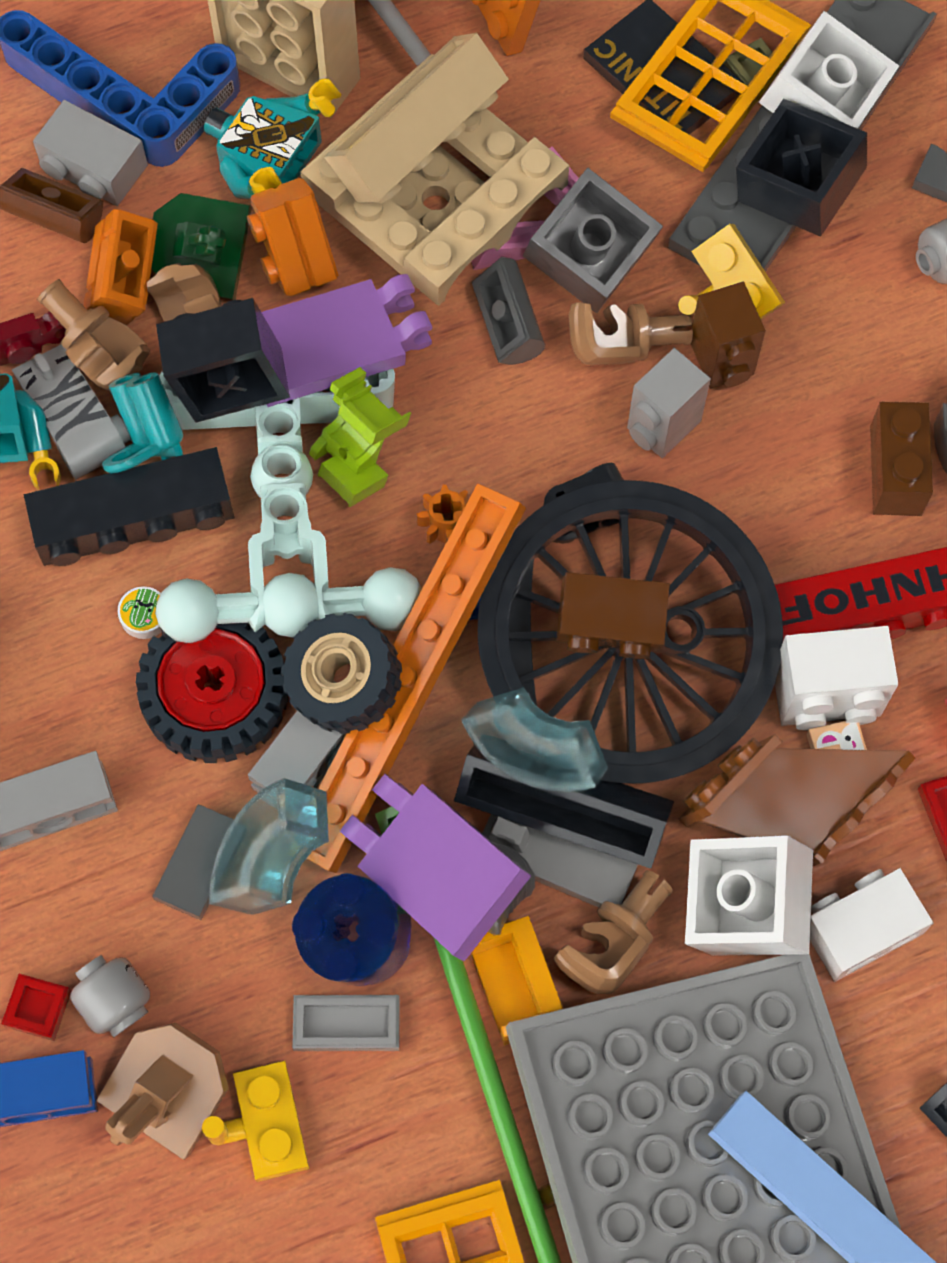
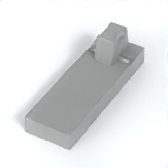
(565, 864)

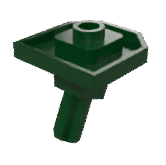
(203, 234)

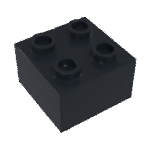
(802, 167)
(222, 360)

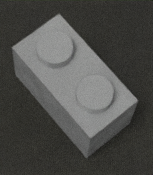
(90, 153)
(667, 403)

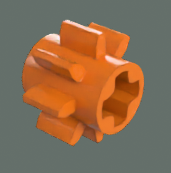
(442, 502)

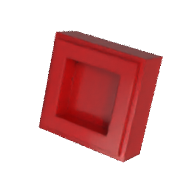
(36, 1007)

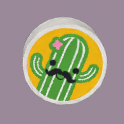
(138, 614)

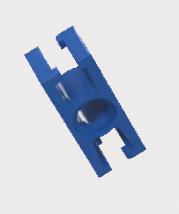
(47, 1088)

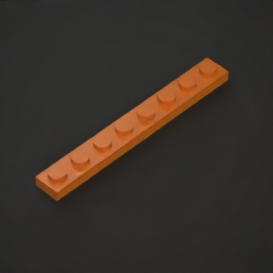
(423, 652)

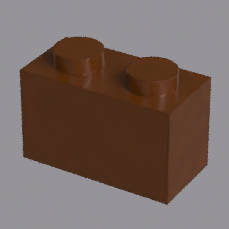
(727, 335)
(901, 458)
(612, 614)

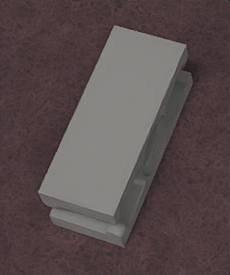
(298, 754)
(54, 799)

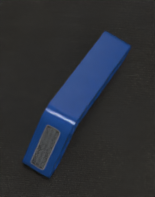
(114, 94)

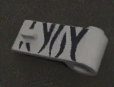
(72, 411)

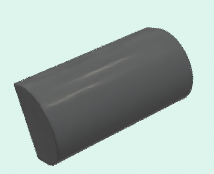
(508, 313)

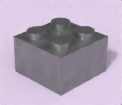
(592, 240)

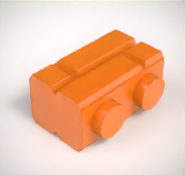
(293, 237)
(121, 265)

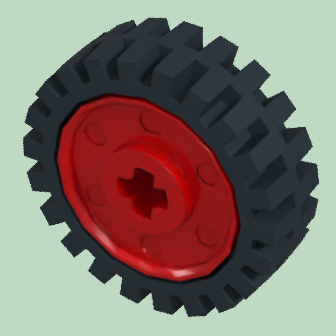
(205, 720)

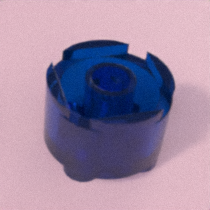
(324, 925)

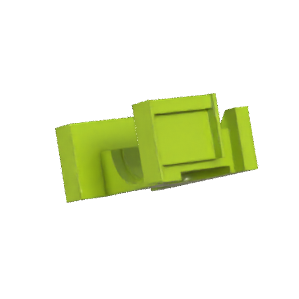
(356, 439)

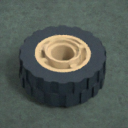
(317, 657)

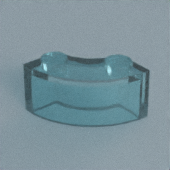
(534, 745)
(268, 847)

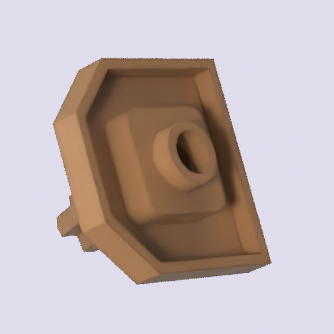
(164, 1089)

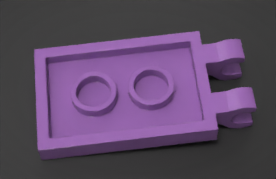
(346, 331)
(437, 866)

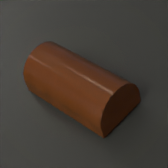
(51, 205)

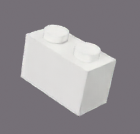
(867, 922)

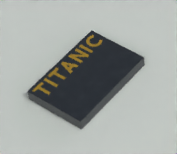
(631, 44)

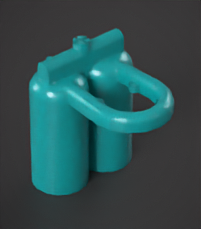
(147, 419)

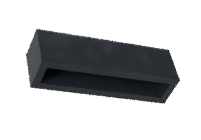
(129, 507)
(604, 818)

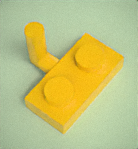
(729, 261)
(266, 1122)

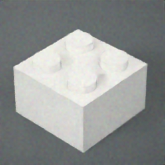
(832, 74)
(835, 677)
(749, 896)

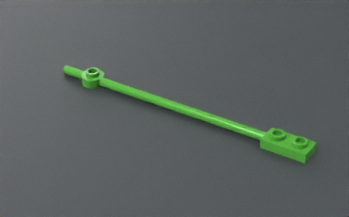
(494, 1094)

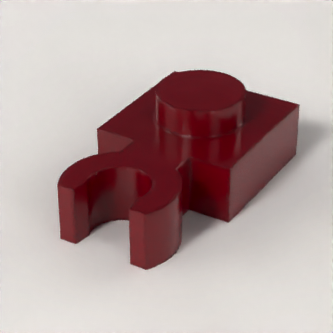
(25, 335)

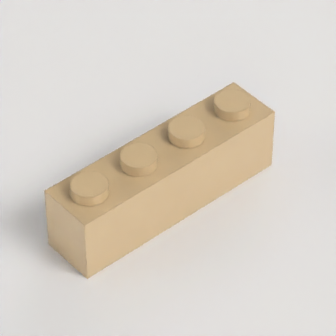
(417, 119)

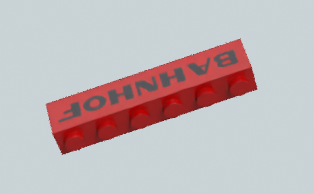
(888, 593)

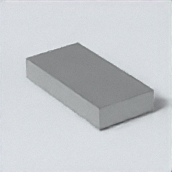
(346, 1023)

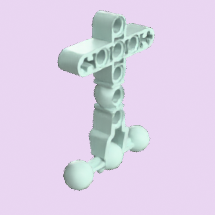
(290, 601)

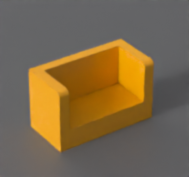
(515, 975)

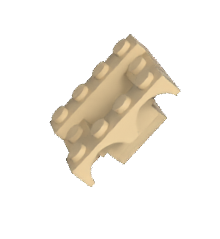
(478, 216)

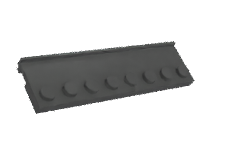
(888, 26)

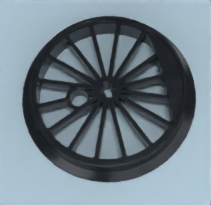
(507, 632)

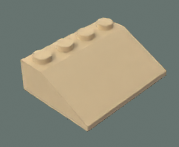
(291, 42)

